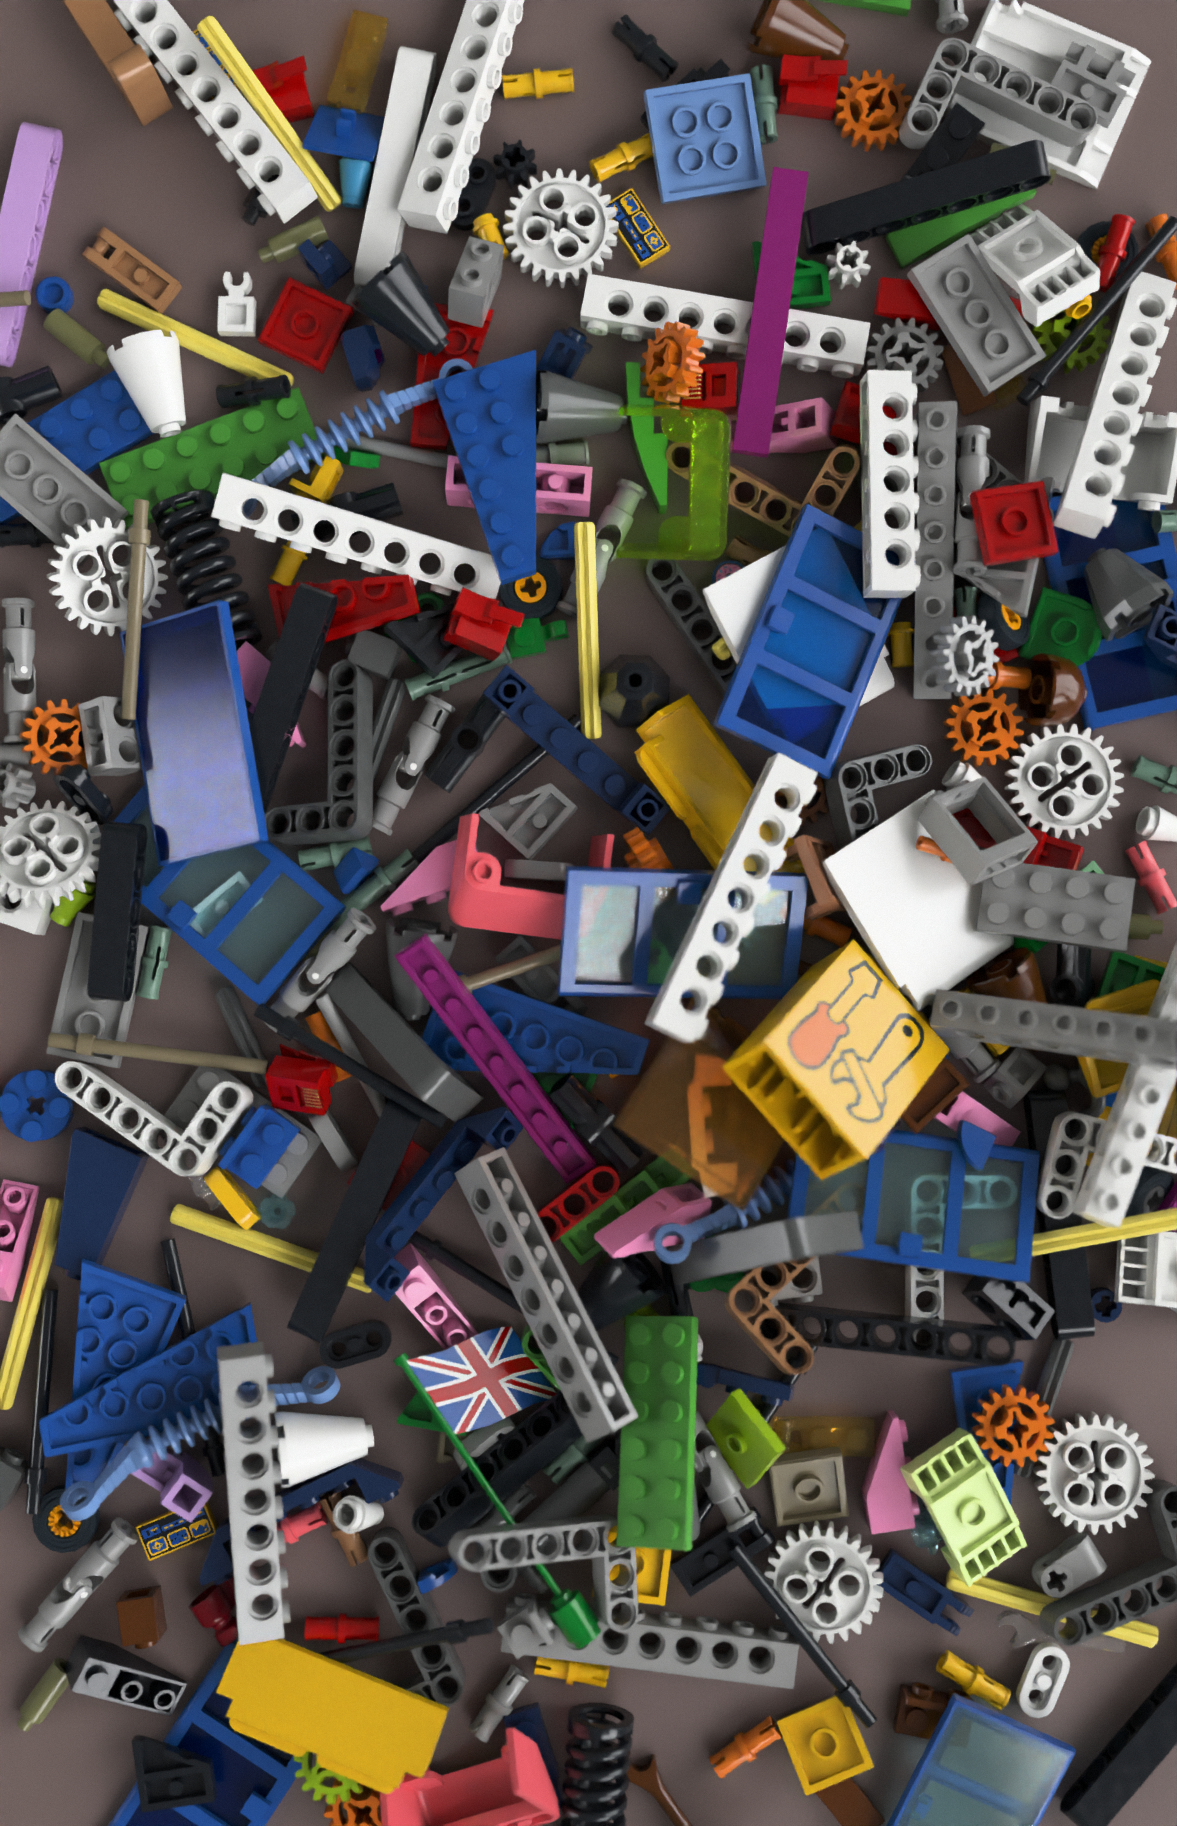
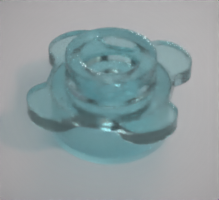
(926, 1533)

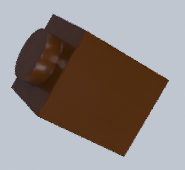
(141, 1617)

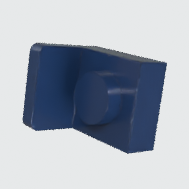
(324, 262)
(565, 352)

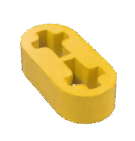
(232, 1197)

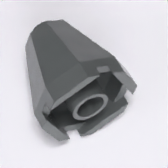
(1122, 592)

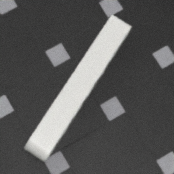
(399, 140)

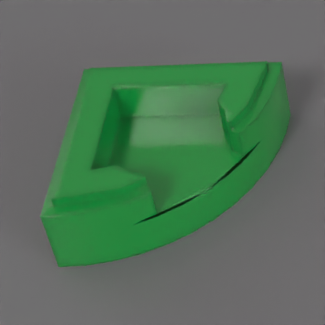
(357, 458)

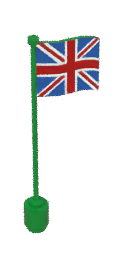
(475, 1388)

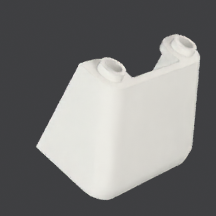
(1055, 435)

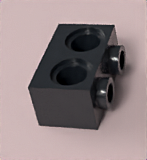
(1010, 1305)

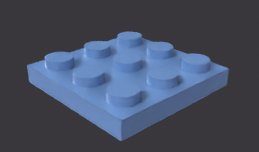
(705, 138)

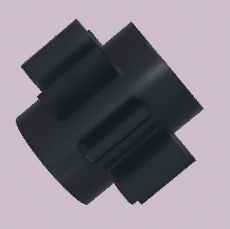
(511, 154)

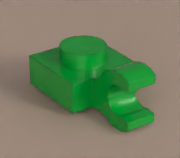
(531, 637)

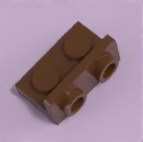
(920, 1709)

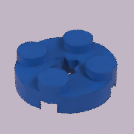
(33, 1125)

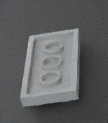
(976, 315)
(49, 486)
(1058, 906)
(80, 1013)
(197, 1091)

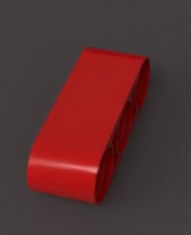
(584, 1187)

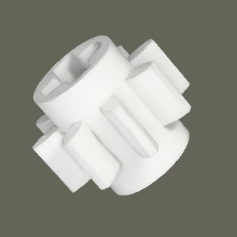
(849, 255)

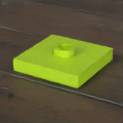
(744, 1438)

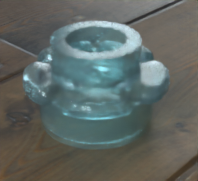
(273, 1220)

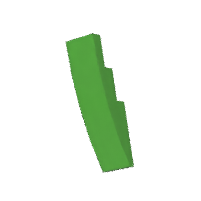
(932, 236)
(648, 446)
(639, 1187)

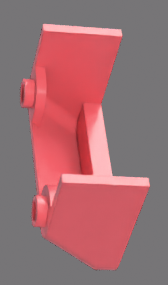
(484, 904)
(493, 1793)

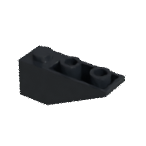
(122, 1677)

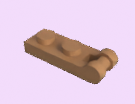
(132, 271)

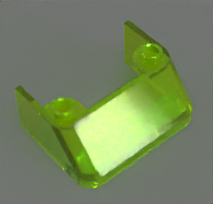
(704, 530)

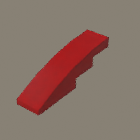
(901, 300)
(1047, 852)

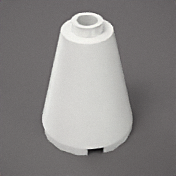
(153, 377)
(318, 1443)

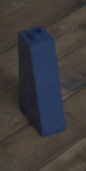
(96, 1194)

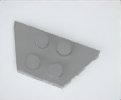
(1012, 581)

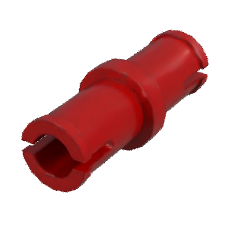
(1113, 250)
(342, 1628)

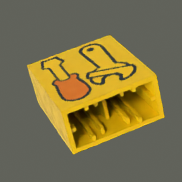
(837, 1060)

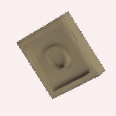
(808, 1486)

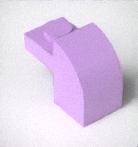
(182, 1483)

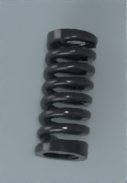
(199, 531)
(592, 1767)

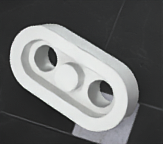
(1046, 1678)

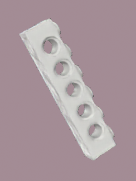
(897, 391)

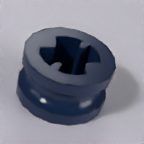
(1112, 1312)

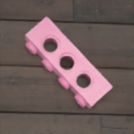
(558, 488)

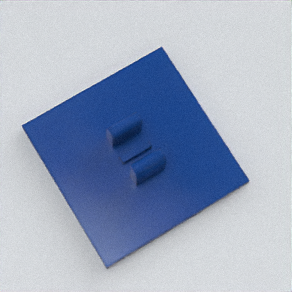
(344, 133)

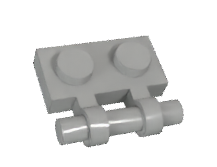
(1099, 92)

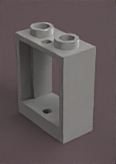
(1004, 826)

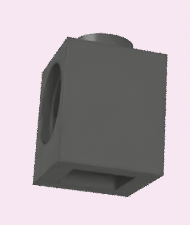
(374, 653)

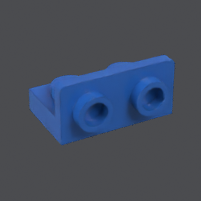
(259, 1144)

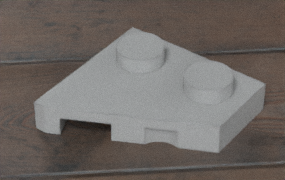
(530, 818)

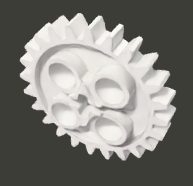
(577, 202)
(77, 586)
(1046, 756)
(67, 833)
(1125, 1471)
(851, 1601)

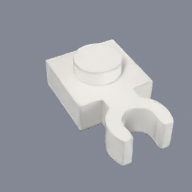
(237, 310)

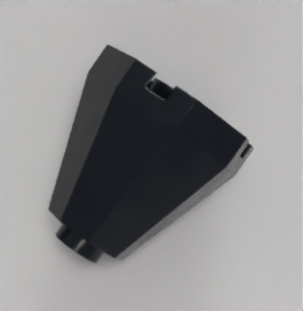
(633, 705)

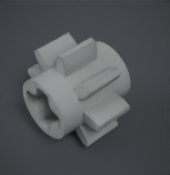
(16, 786)

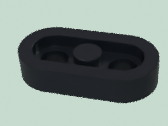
(475, 194)
(82, 793)
(356, 1343)

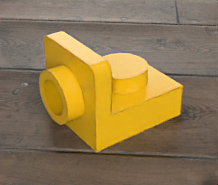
(323, 481)

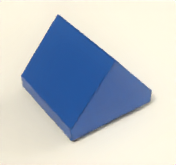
(354, 870)

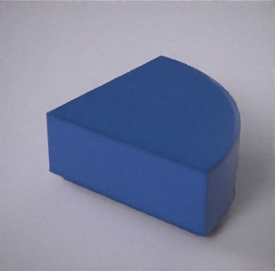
(559, 543)
(974, 1144)
(436, 1574)

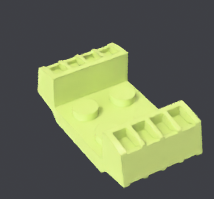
(965, 1505)

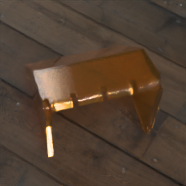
(699, 1115)

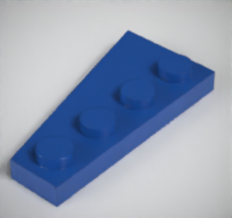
(968, 1387)

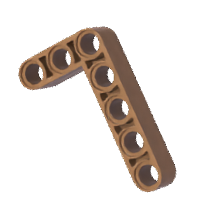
(121, 58)
(766, 492)
(763, 1309)

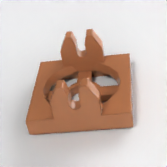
(812, 853)

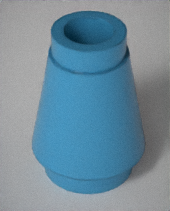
(354, 181)

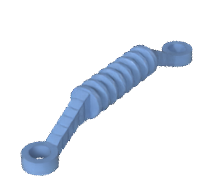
(390, 406)
(727, 1216)
(140, 1451)

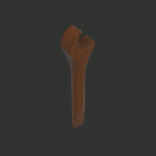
(650, 1780)

